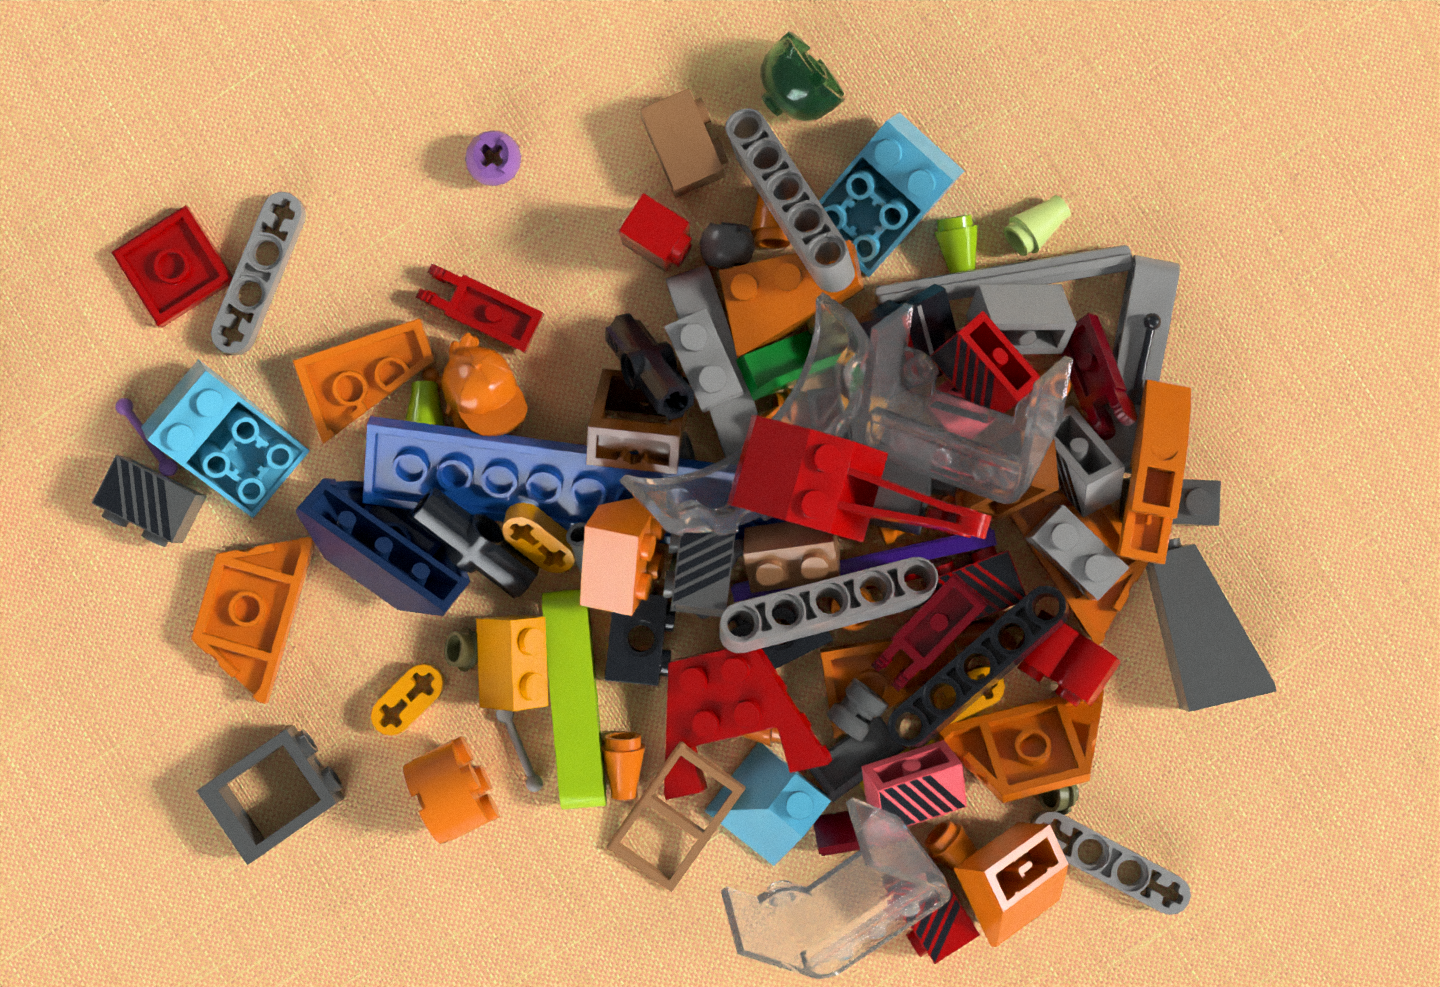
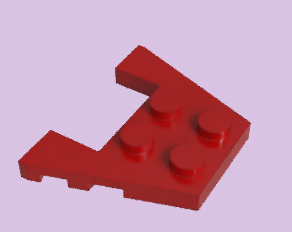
(730, 696)

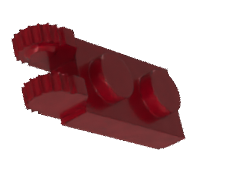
(1097, 377)
(933, 628)

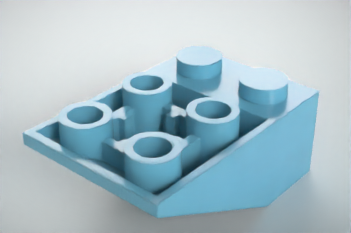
(888, 190)
(224, 439)

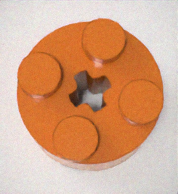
(450, 791)

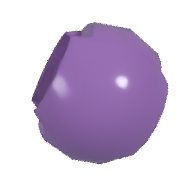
(493, 141)

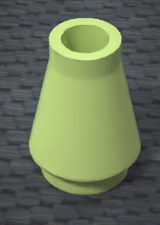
(1033, 227)

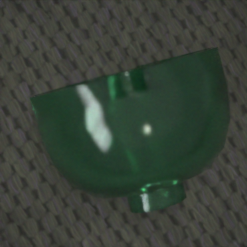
(797, 81)

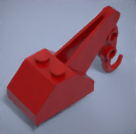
(829, 484)

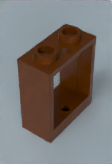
(613, 438)

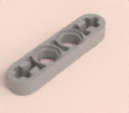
(251, 271)
(1111, 857)

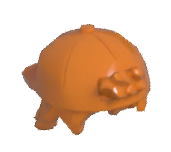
(481, 389)

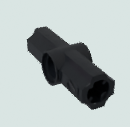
(649, 366)
(474, 542)

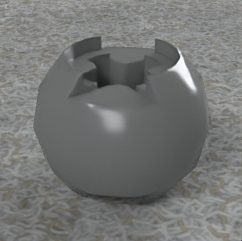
(726, 245)

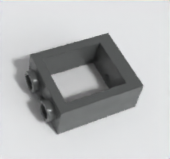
(235, 819)

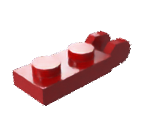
(485, 309)

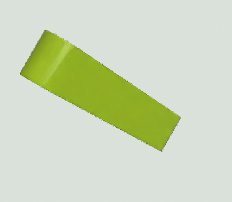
(574, 701)

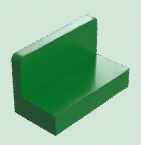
(775, 365)

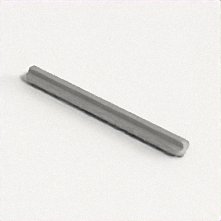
(1037, 271)

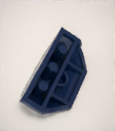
(381, 548)

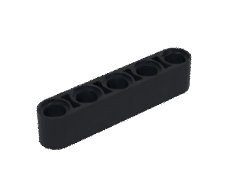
(956, 672)

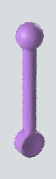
(167, 466)

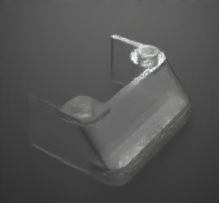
(947, 434)
(846, 910)

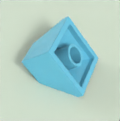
(774, 806)

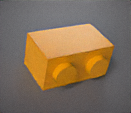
(512, 662)

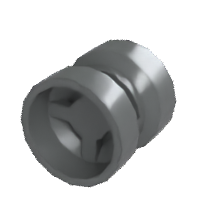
(857, 709)

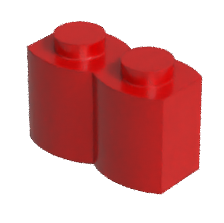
(1072, 663)

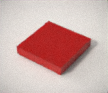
(173, 266)

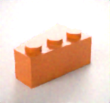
(775, 298)

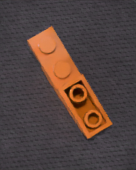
(1157, 472)

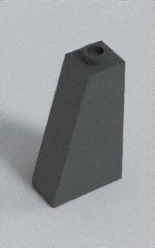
(1201, 634)

